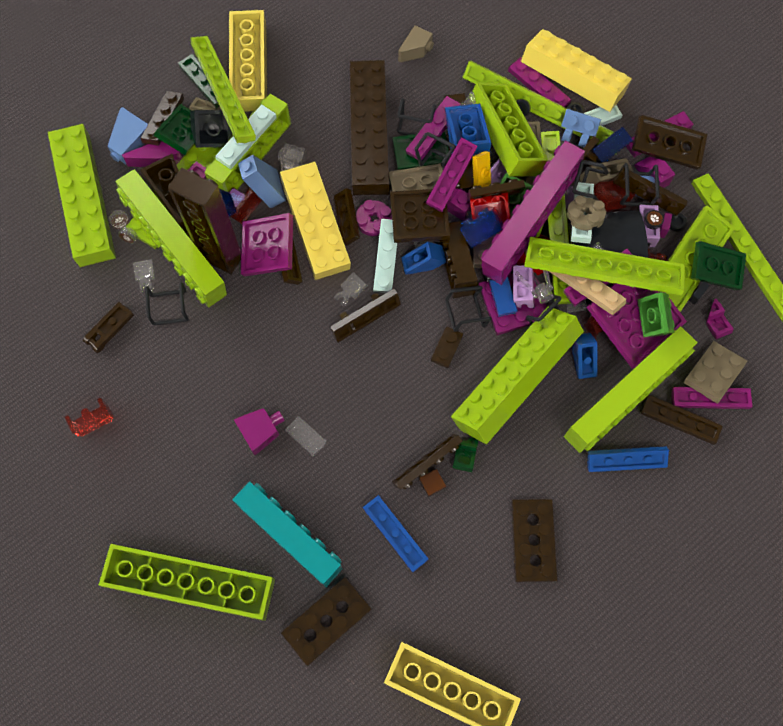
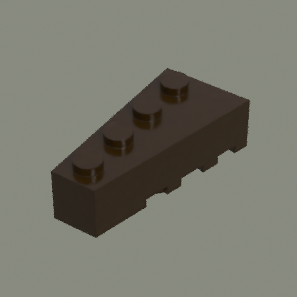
(459, 262)

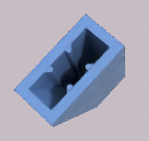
(126, 134)
(262, 180)

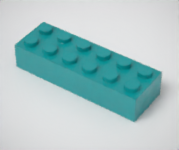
(288, 534)

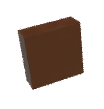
(432, 482)

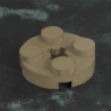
(585, 222)

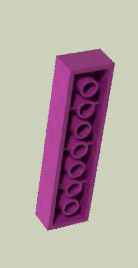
(532, 212)

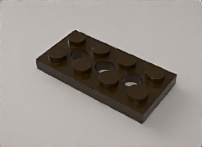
(661, 150)
(524, 550)
(312, 620)

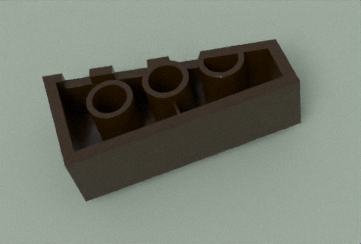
(158, 178)

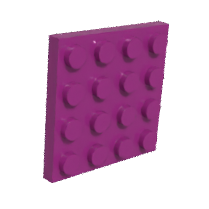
(625, 325)

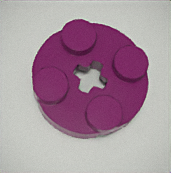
(369, 209)

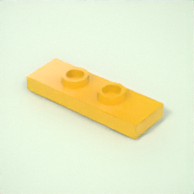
(481, 169)

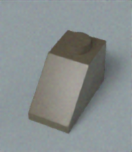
(415, 45)

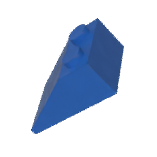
(468, 123)

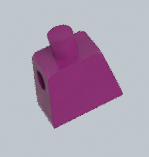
(259, 428)

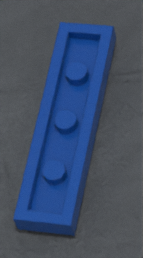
(628, 459)
(395, 533)

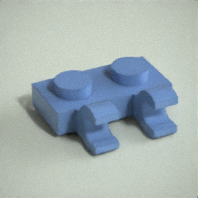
(581, 123)

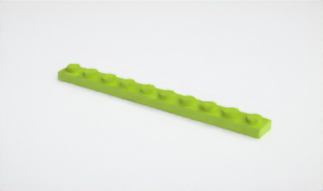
(223, 90)
(539, 105)
(557, 220)
(743, 242)

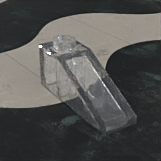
(291, 157)

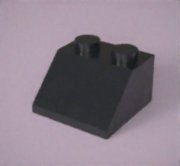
(209, 128)

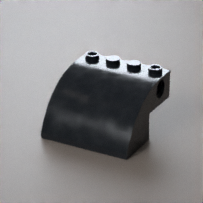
(619, 232)

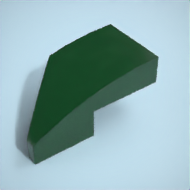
(465, 455)

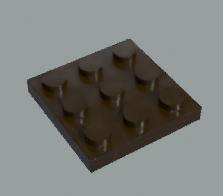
(415, 219)

